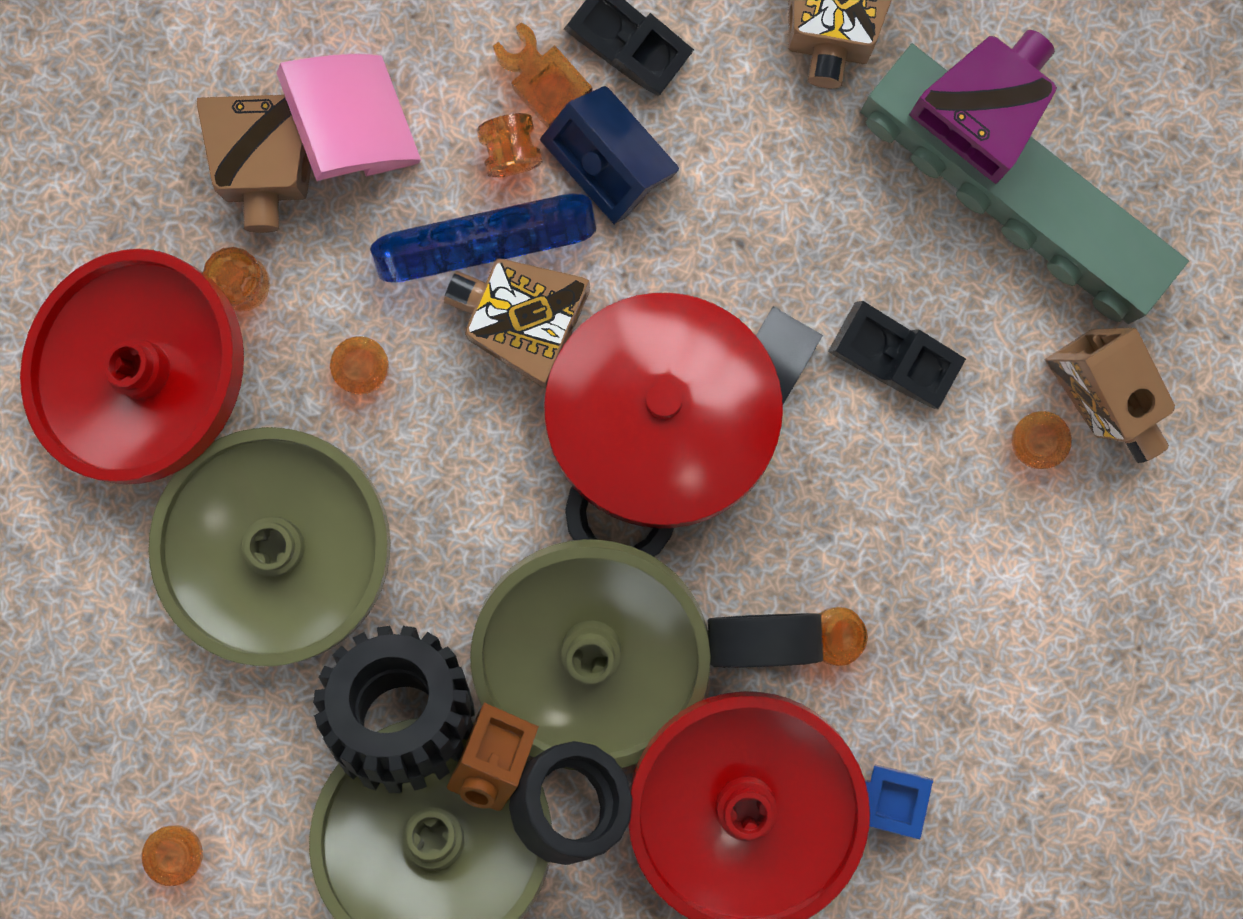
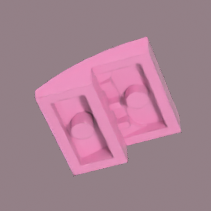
(347, 114)

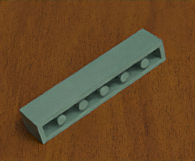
(1036, 201)

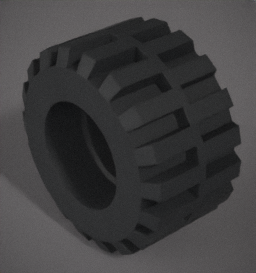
(370, 671)

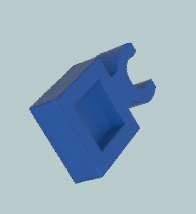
(898, 800)

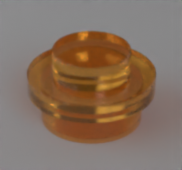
(359, 365)
(1041, 440)
(842, 636)
(172, 855)

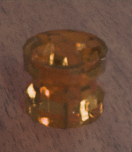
(509, 145)
(230, 268)

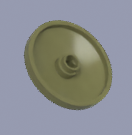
(269, 547)
(591, 646)
(419, 852)

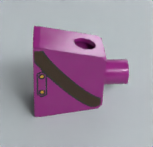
(990, 102)

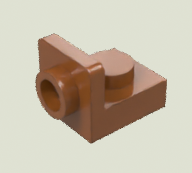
(492, 758)

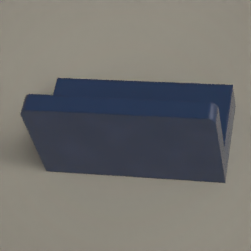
(608, 152)

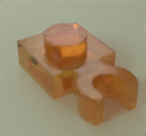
(545, 80)

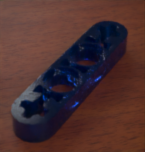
(483, 237)

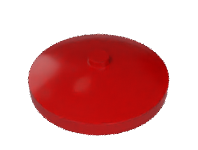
(132, 367)
(663, 410)
(748, 809)

